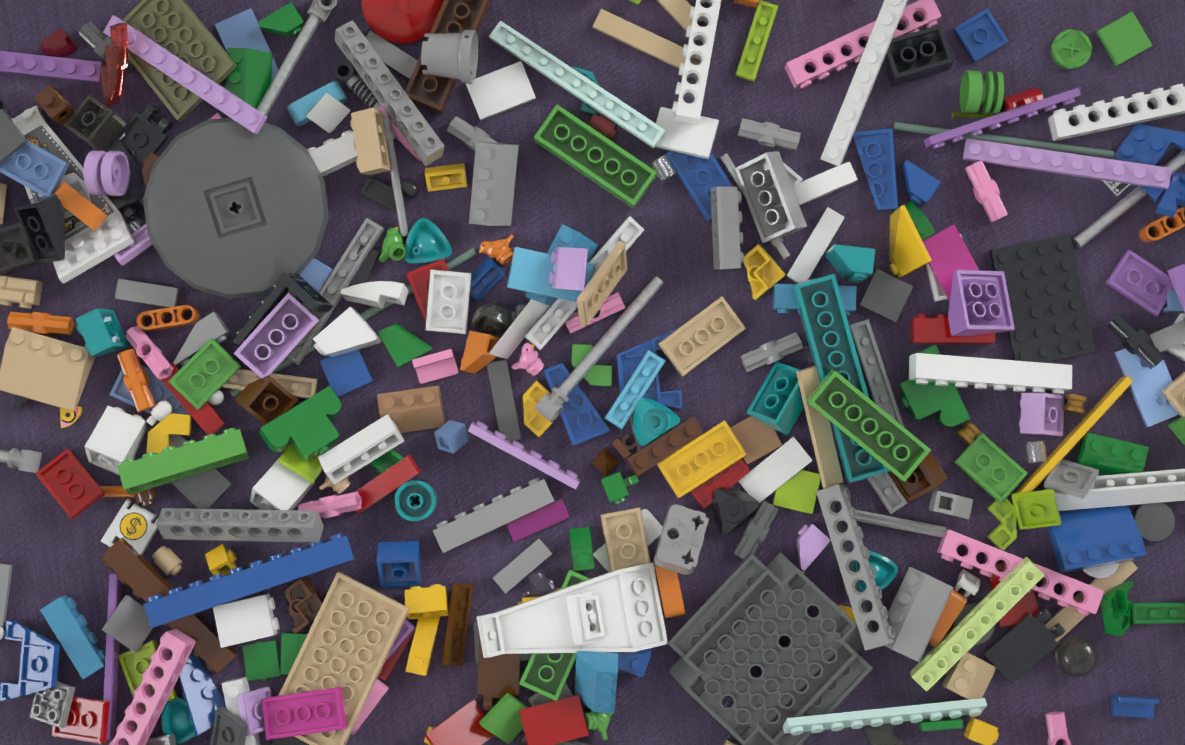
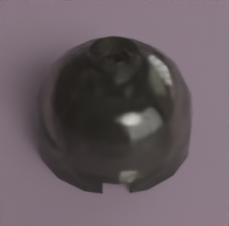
(492, 318)
(1076, 656)

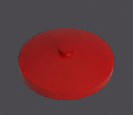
(401, 19)

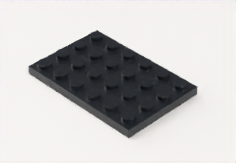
(1045, 300)

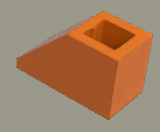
(477, 351)

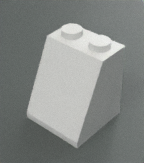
(345, 335)
(115, 439)
(279, 489)
(245, 620)

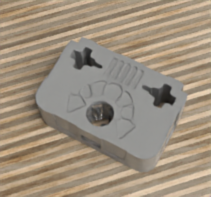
(686, 541)

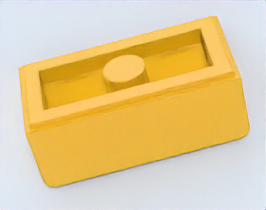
(446, 177)

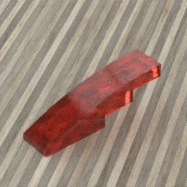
(114, 72)

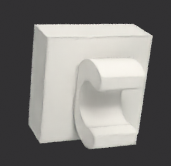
(968, 582)

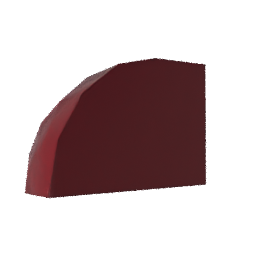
(58, 44)

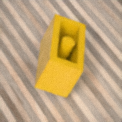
(427, 601)

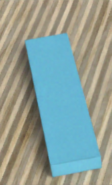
(635, 389)

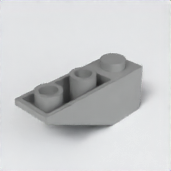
(203, 331)

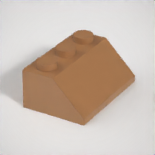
(413, 408)

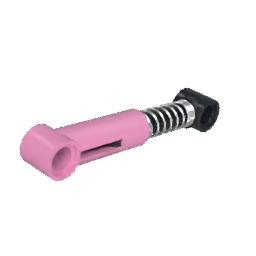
(355, 83)

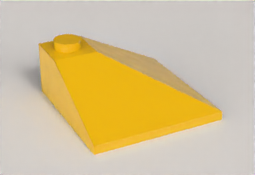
(906, 245)

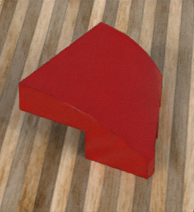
(1022, 98)

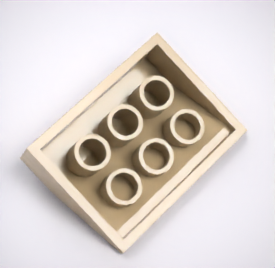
(44, 369)

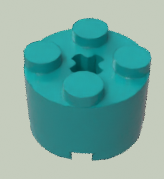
(404, 500)

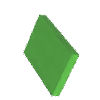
(205, 373)
(991, 468)

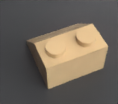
(969, 677)

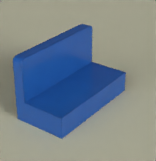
(1133, 705)

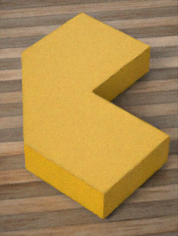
(532, 418)
(160, 435)

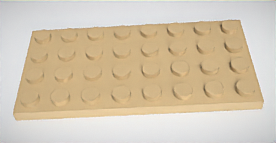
(346, 649)

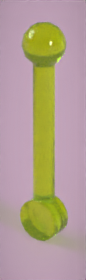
(954, 114)

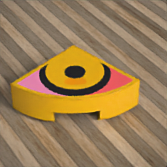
(69, 417)

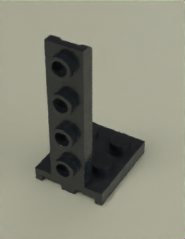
(297, 287)

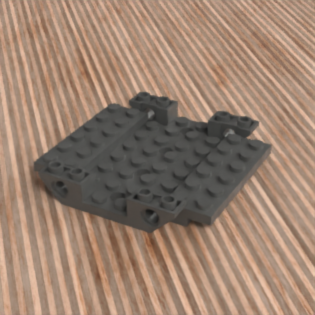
(742, 630)

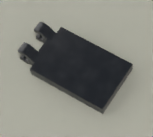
(144, 134)
(136, 185)
(1024, 645)

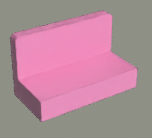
(435, 366)

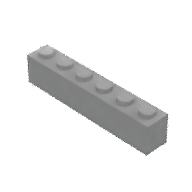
(493, 515)

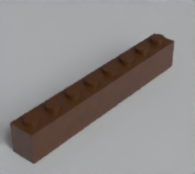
(147, 582)

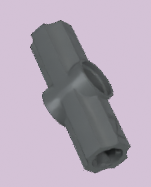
(98, 41)
(756, 530)

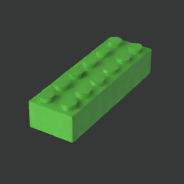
(595, 156)
(868, 425)
(183, 461)
(549, 671)

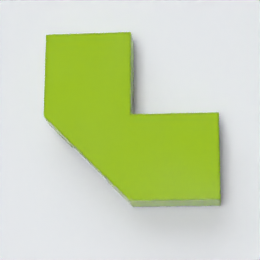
(1006, 531)

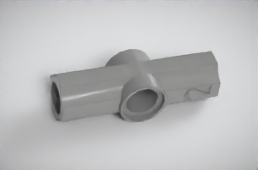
(468, 133)
(769, 134)
(771, 352)

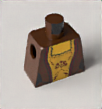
(54, 104)

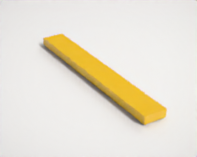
(1075, 435)

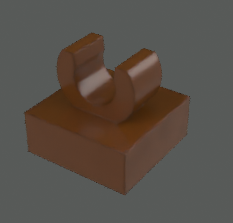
(622, 448)

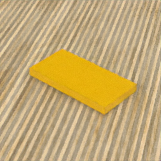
(701, 459)

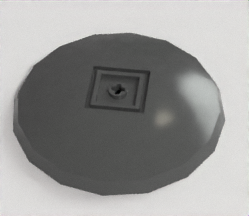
(192, 198)

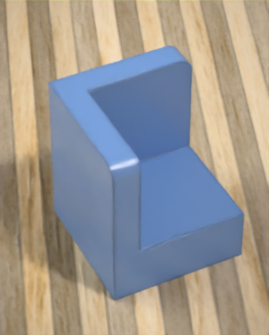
(1173, 302)
(451, 436)

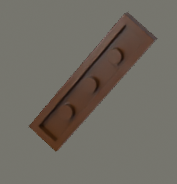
(664, 446)
(457, 624)

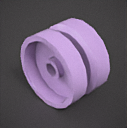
(106, 173)

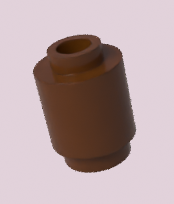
(146, 497)

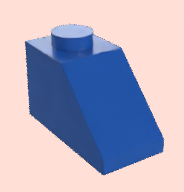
(918, 183)

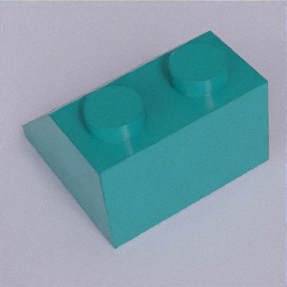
(101, 332)

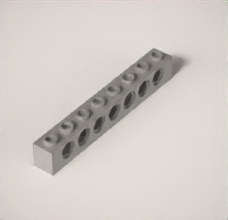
(389, 93)
(828, 498)
(240, 525)

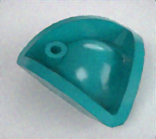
(426, 243)
(652, 421)
(883, 567)
(177, 720)

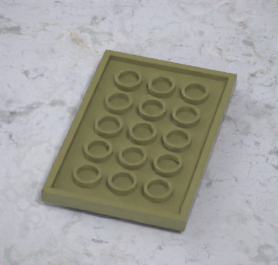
(183, 34)

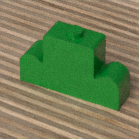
(929, 398)
(305, 426)

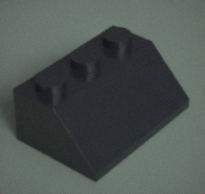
(917, 55)

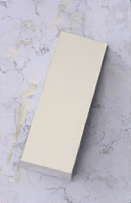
(824, 183)
(376, 293)

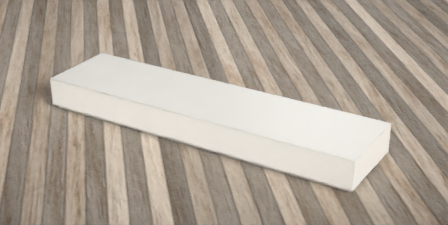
(815, 246)

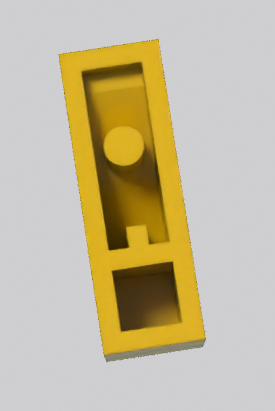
(422, 645)

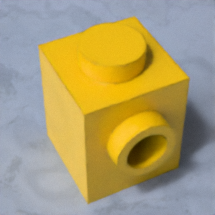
(221, 560)
(981, 732)

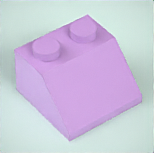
(568, 268)
(1041, 414)

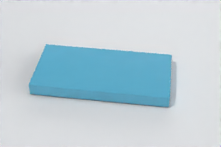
(531, 274)

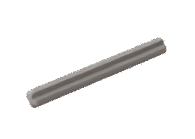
(898, 523)

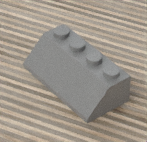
(493, 184)
(770, 196)
(726, 227)
(916, 612)

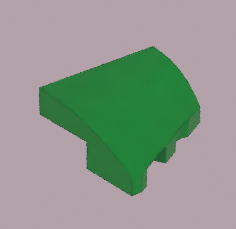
(403, 345)
(1117, 609)

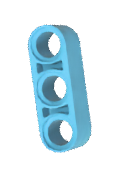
(299, 109)

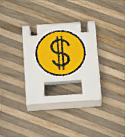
(133, 526)

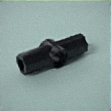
(1136, 341)

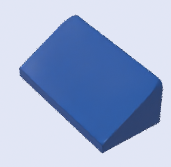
(485, 278)

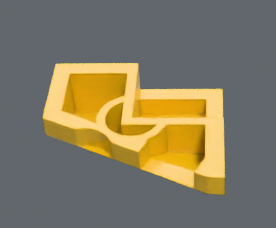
(762, 271)

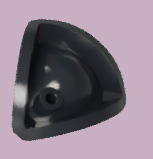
(732, 508)

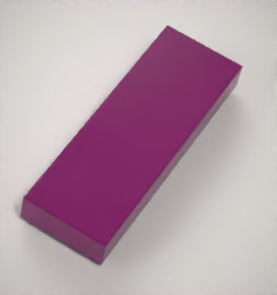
(538, 520)

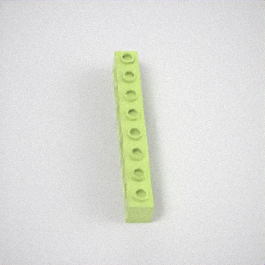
(976, 623)

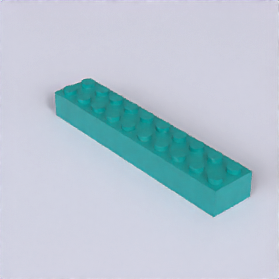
(834, 349)

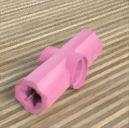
(986, 191)
(611, 305)
(155, 359)
(333, 505)
(1056, 728)

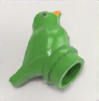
(392, 246)
(598, 721)

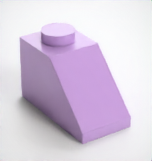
(810, 544)

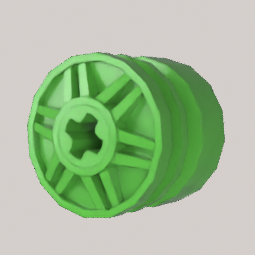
(984, 92)

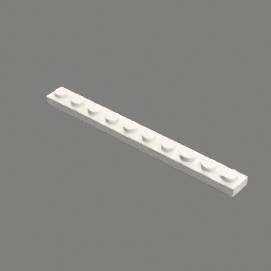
(863, 81)

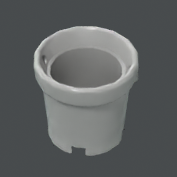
(451, 55)

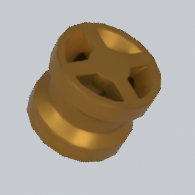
(1074, 403)
(968, 432)

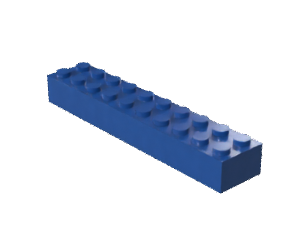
(248, 581)

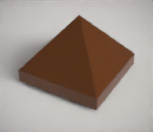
(605, 462)

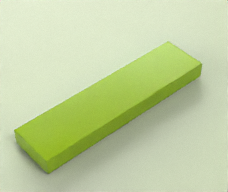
(756, 41)

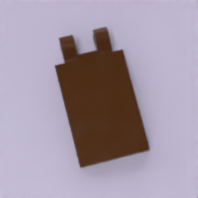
(497, 676)

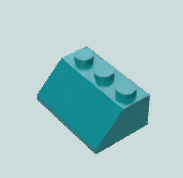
(851, 262)
(778, 399)

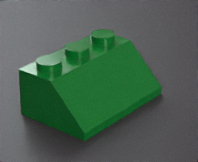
(251, 76)
(1111, 455)

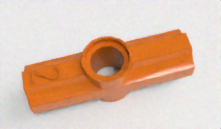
(40, 323)
(136, 380)

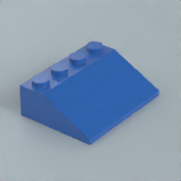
(1096, 538)

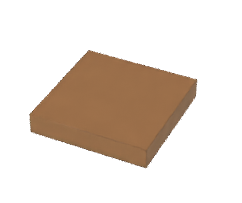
(755, 438)

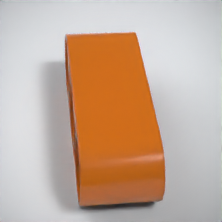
(80, 206)
(1160, 227)
(158, 317)
(670, 592)
(952, 609)

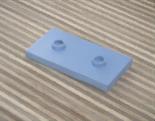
(1147, 387)

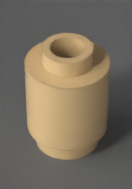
(167, 561)

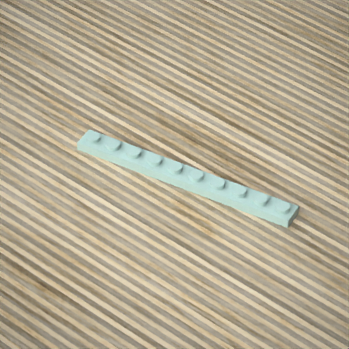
(577, 84)
(878, 717)

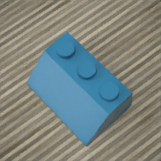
(596, 680)

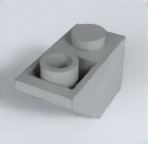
(950, 504)

